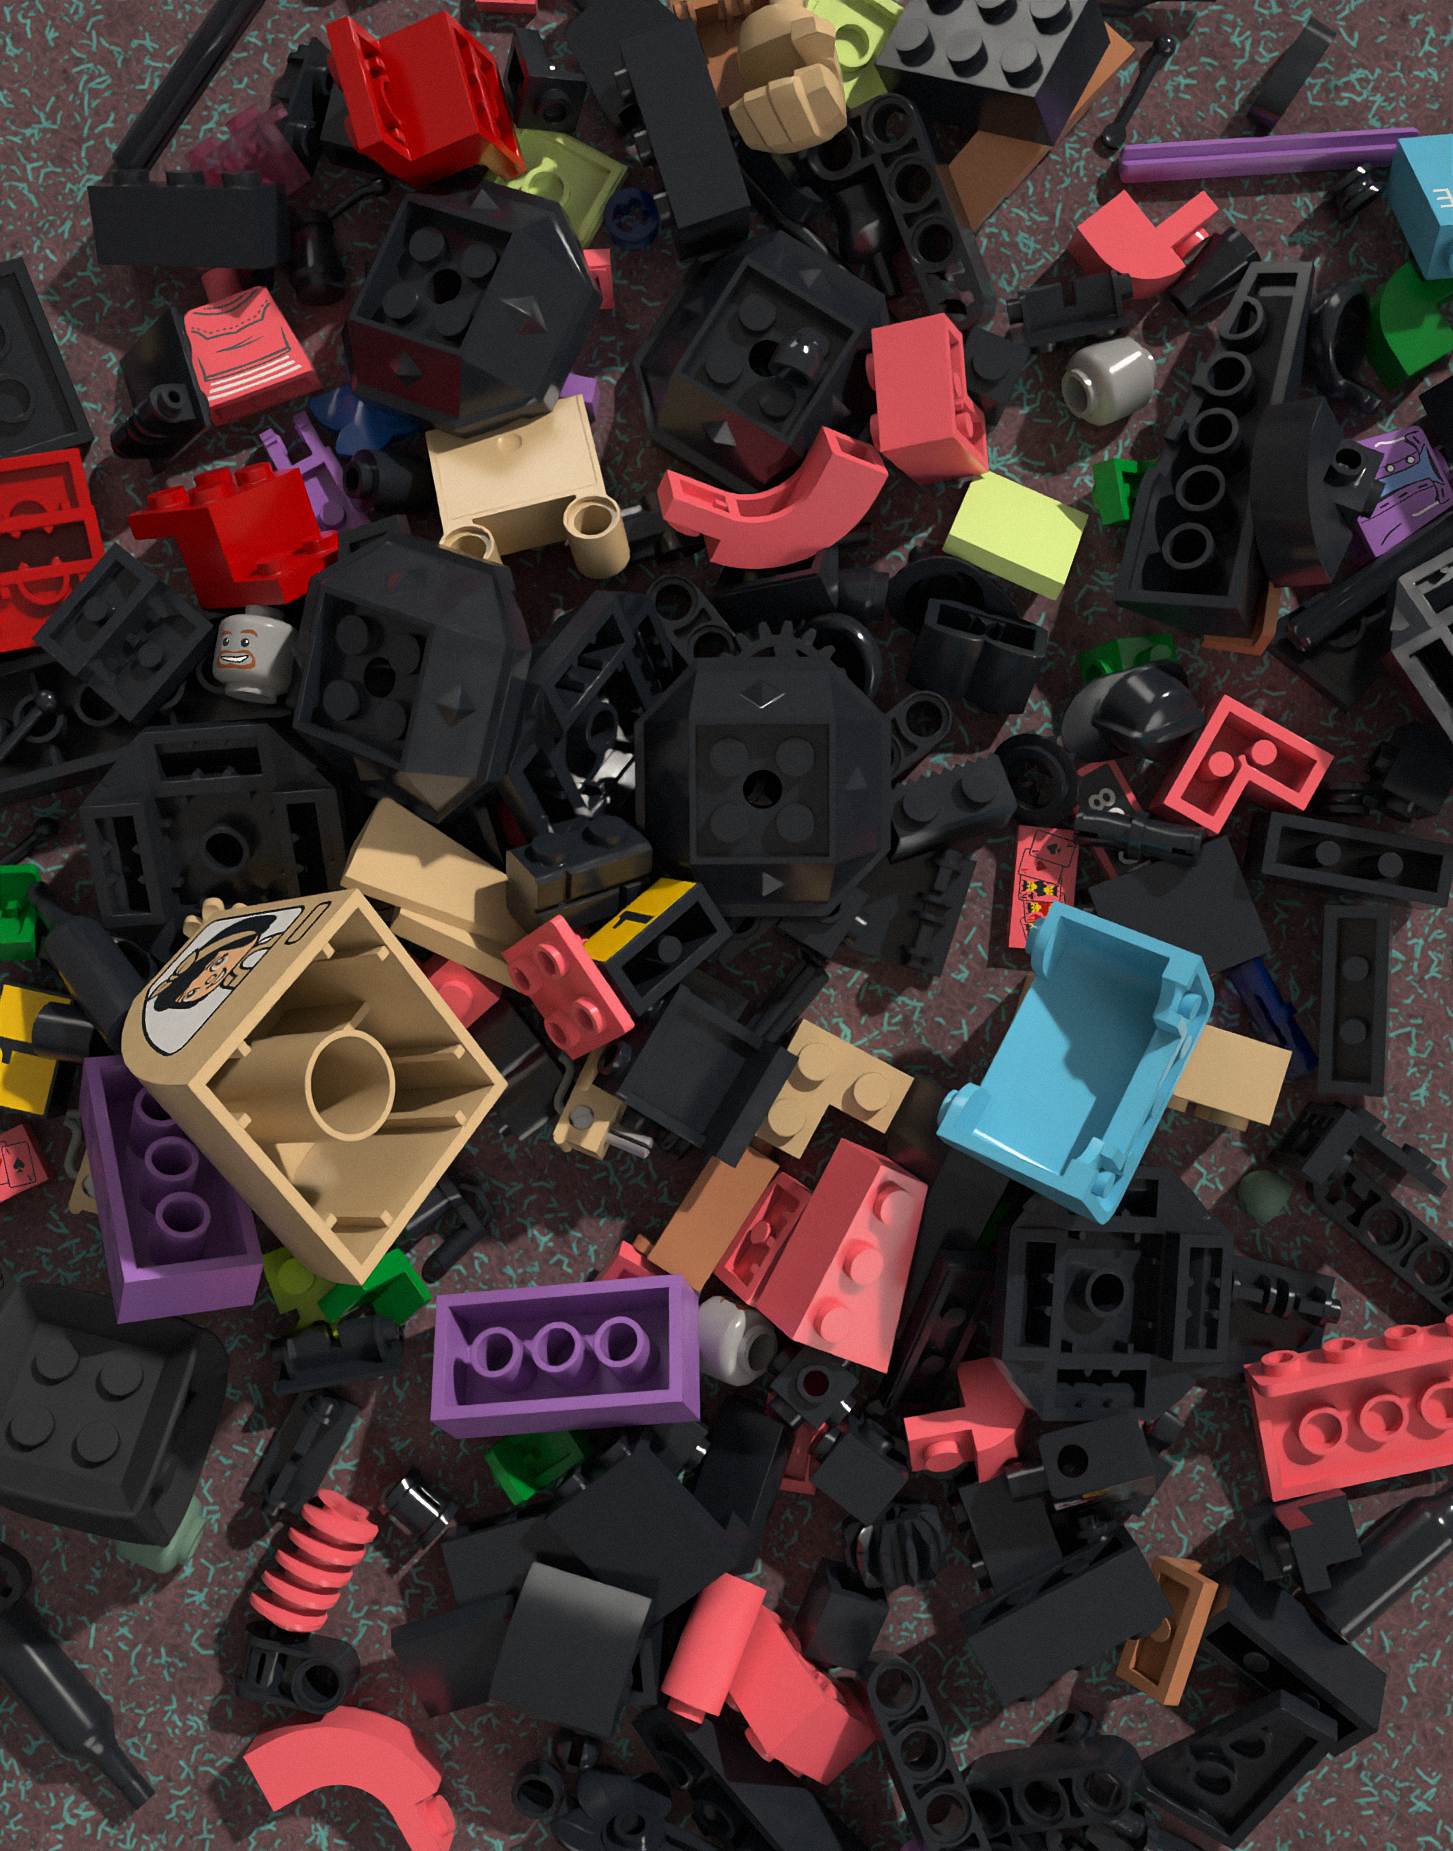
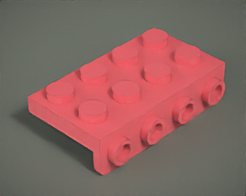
(1354, 1410)

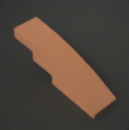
(997, 164)

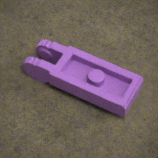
(321, 477)

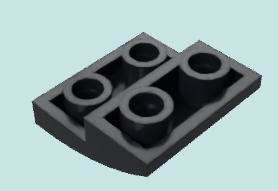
(570, 1651)

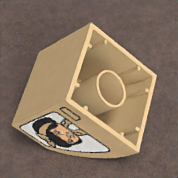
(312, 1072)

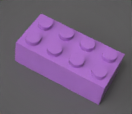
(165, 1213)
(566, 1357)

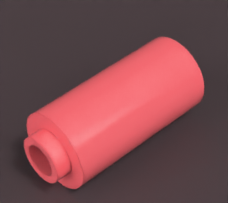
(711, 1647)

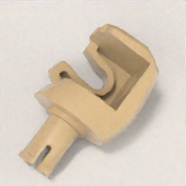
(791, 79)

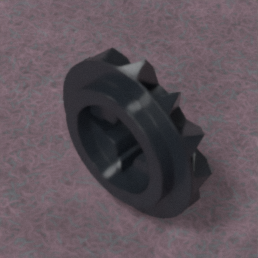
(1056, 798)

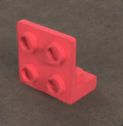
(567, 988)
(763, 1237)

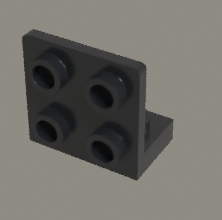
(1321, 1145)

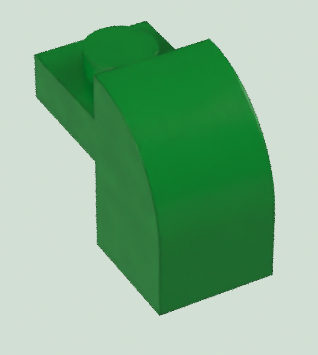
(1407, 327)

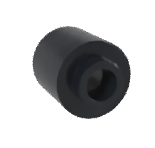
(389, 482)

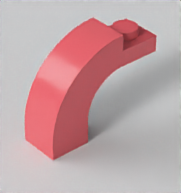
(788, 521)
(358, 1751)

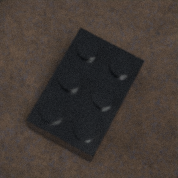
(996, 62)

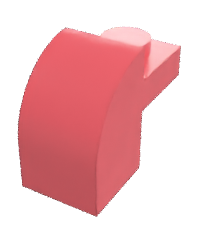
(1127, 241)
(984, 1429)

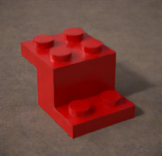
(424, 100)
(242, 535)
(45, 540)

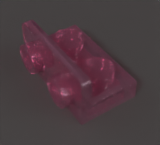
(252, 146)

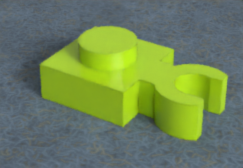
(296, 1288)

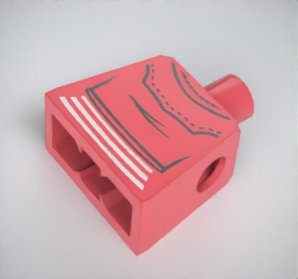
(245, 349)

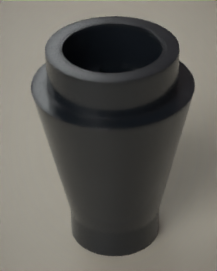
(1213, 272)

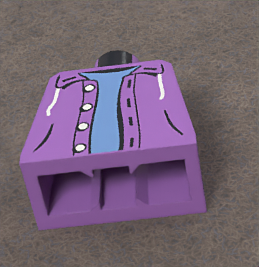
(1412, 496)

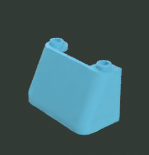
(1084, 1061)

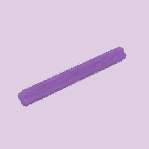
(1259, 155)

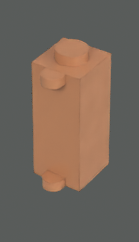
(711, 1214)

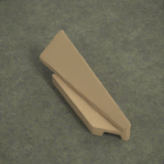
(439, 890)

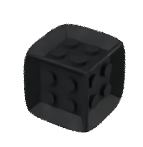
(104, 1415)

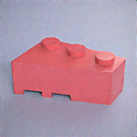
(849, 1259)

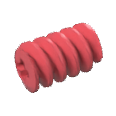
(318, 1565)

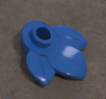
(358, 423)

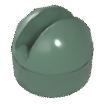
(1264, 1194)

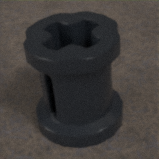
(418, 1508)

